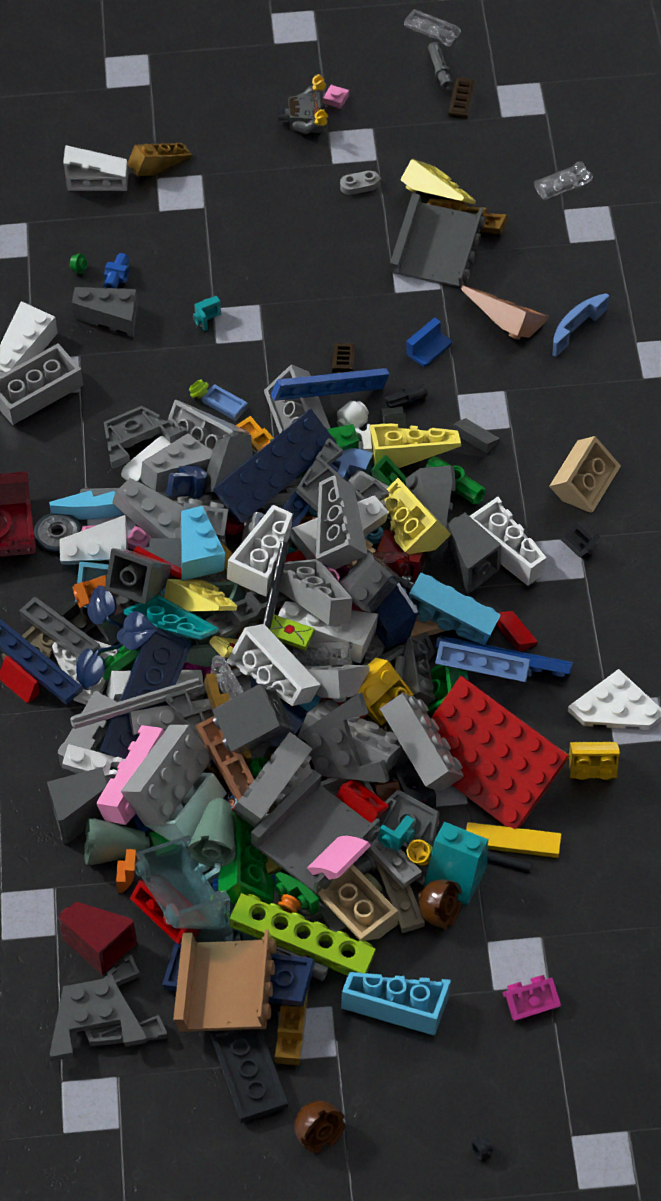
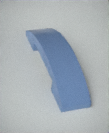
(590, 308)

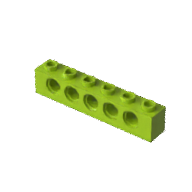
(332, 957)

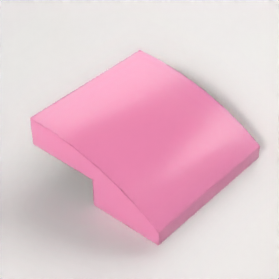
(338, 856)

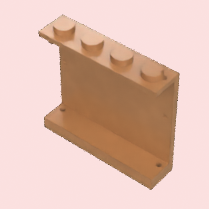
(224, 984)

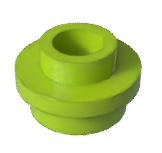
(198, 389)

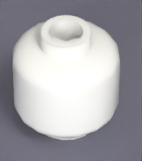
(353, 413)

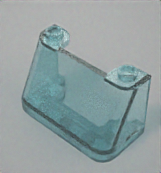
(182, 887)

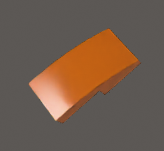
(126, 871)

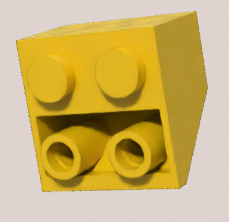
(381, 687)
(593, 760)

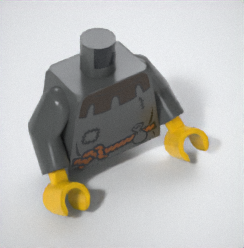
(305, 109)

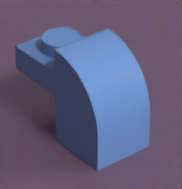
(354, 460)

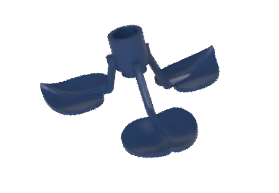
(132, 634)

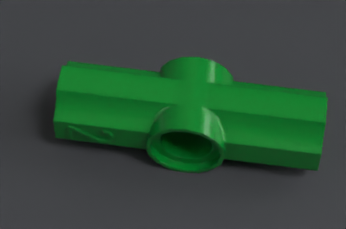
(464, 485)

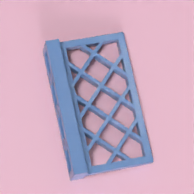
(483, 661)

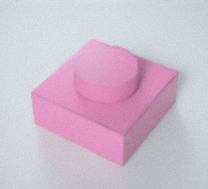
(336, 96)
(139, 538)

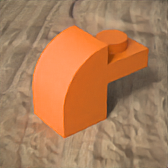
(84, 590)

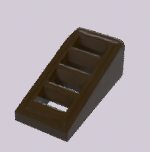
(465, 87)
(343, 348)

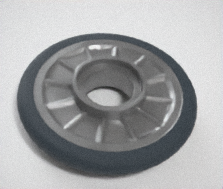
(50, 522)

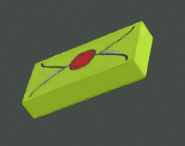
(292, 632)

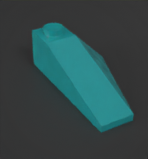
(173, 618)

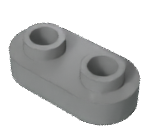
(359, 182)

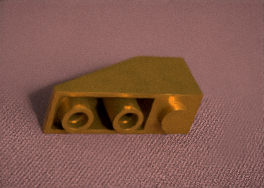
(154, 158)

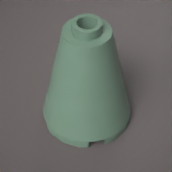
(214, 835)
(109, 841)

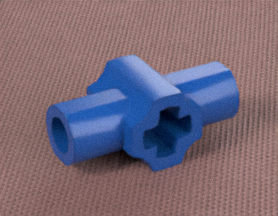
(117, 271)

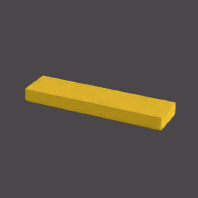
(518, 840)

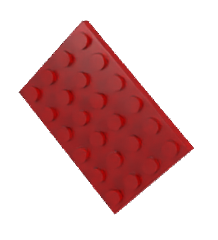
(501, 756)

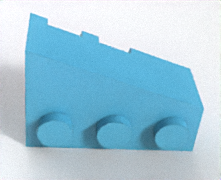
(200, 546)

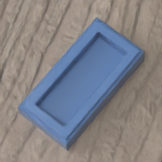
(225, 402)

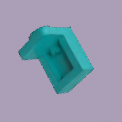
(206, 310)
(397, 838)

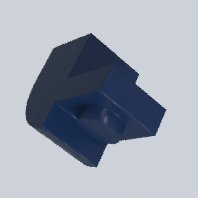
(187, 482)

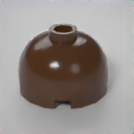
(440, 902)
(319, 1124)

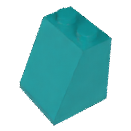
(458, 858)

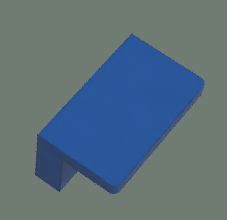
(427, 343)

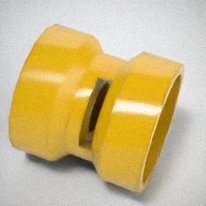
(419, 852)

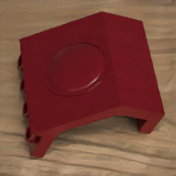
(15, 515)

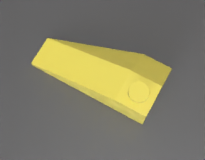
(433, 181)
(410, 445)
(413, 523)
(197, 596)

